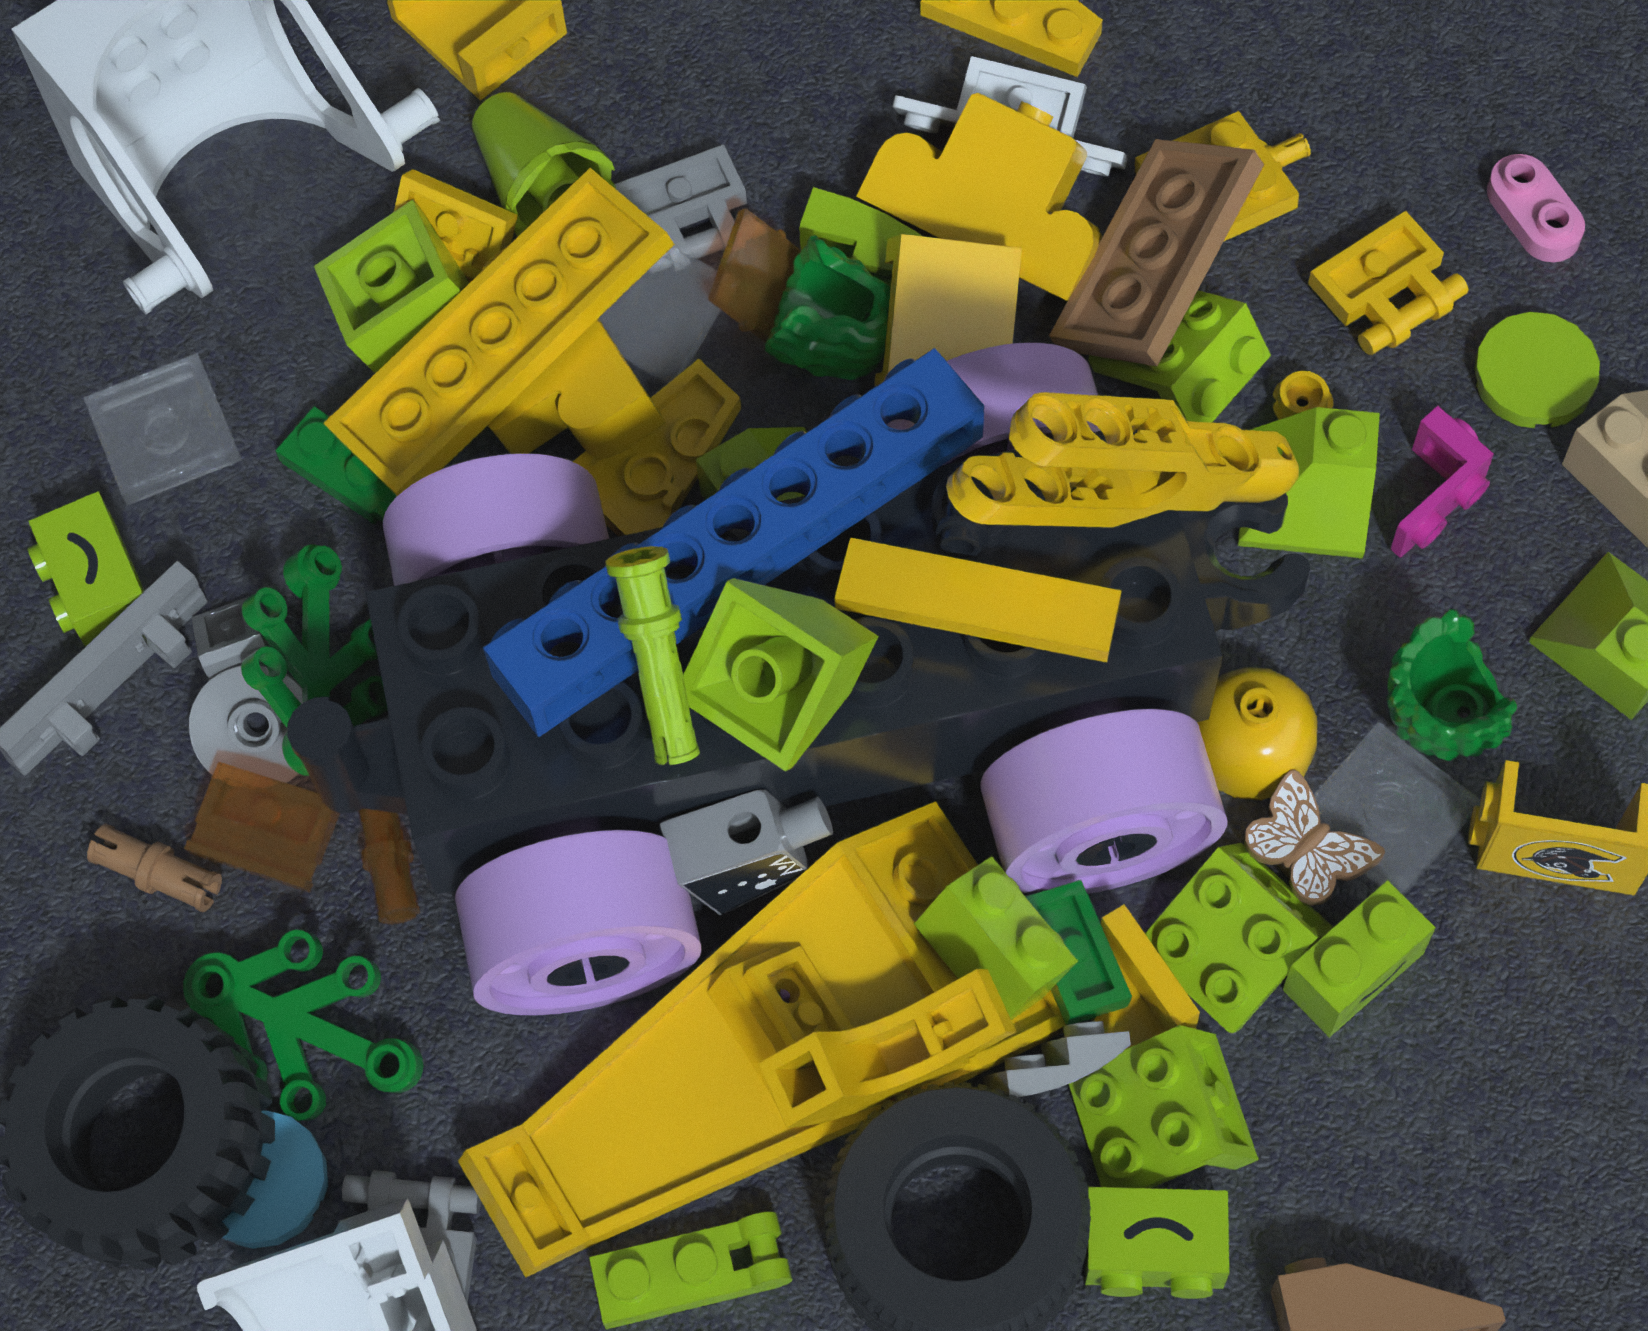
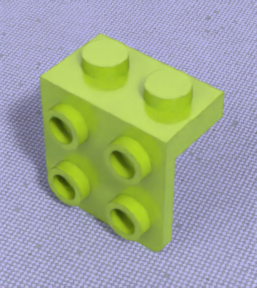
(1204, 363)

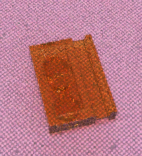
(262, 827)

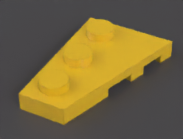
(1043, 30)
(657, 473)

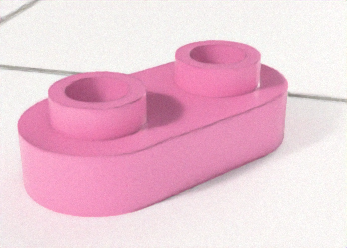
(1531, 204)

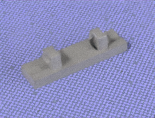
(100, 668)

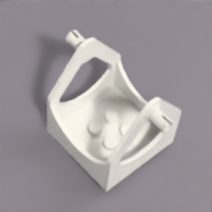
(158, 77)

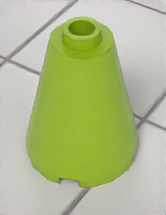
(531, 155)

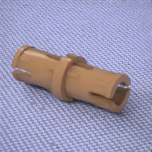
(154, 867)

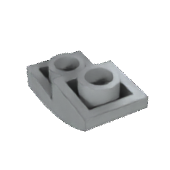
(1061, 1062)

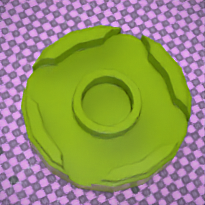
(1536, 370)

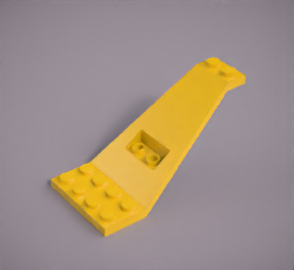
(682, 1090)

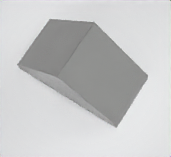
(224, 638)

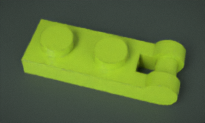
(688, 1271)

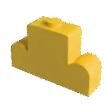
(994, 186)
(585, 391)

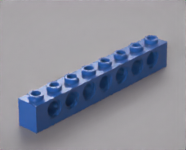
(837, 497)

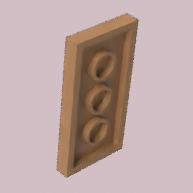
(1157, 251)

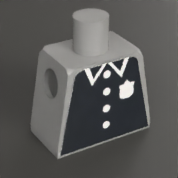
(743, 847)

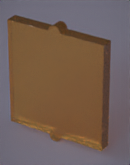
(753, 273)

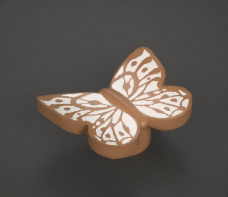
(1305, 846)

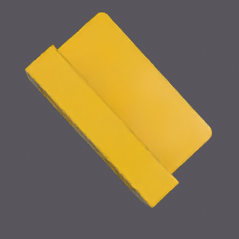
(1157, 996)

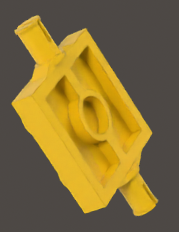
(1272, 191)

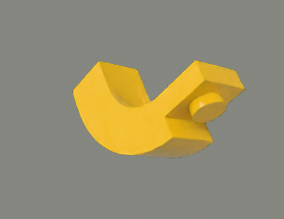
(873, 1063)

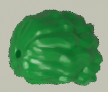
(830, 315)
(1439, 678)

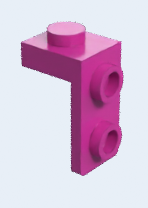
(1462, 460)

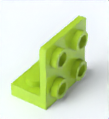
(1234, 935)
(1162, 1111)

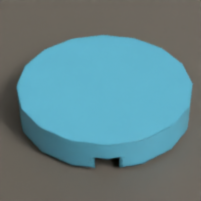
(290, 1190)

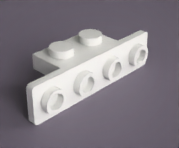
(1009, 87)

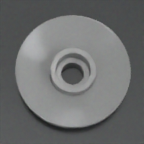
(221, 728)

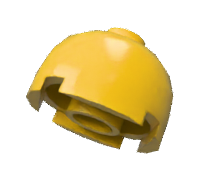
(1258, 732)

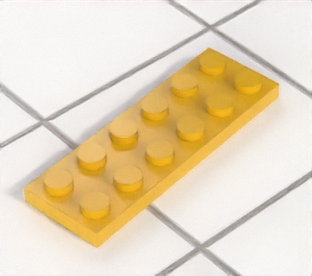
(499, 333)

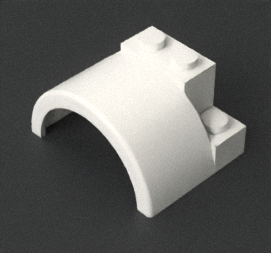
(357, 1279)

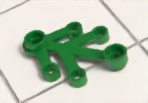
(309, 576)
(290, 1018)

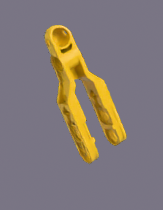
(1129, 477)

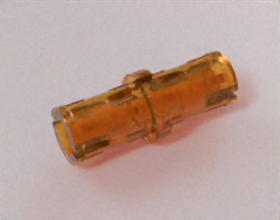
(388, 861)

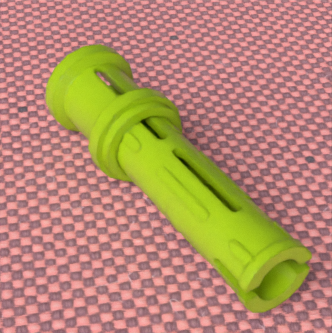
(650, 625)

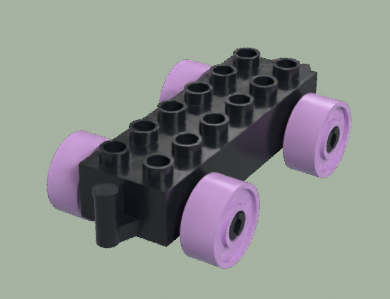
(561, 833)

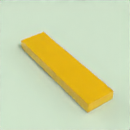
(978, 599)

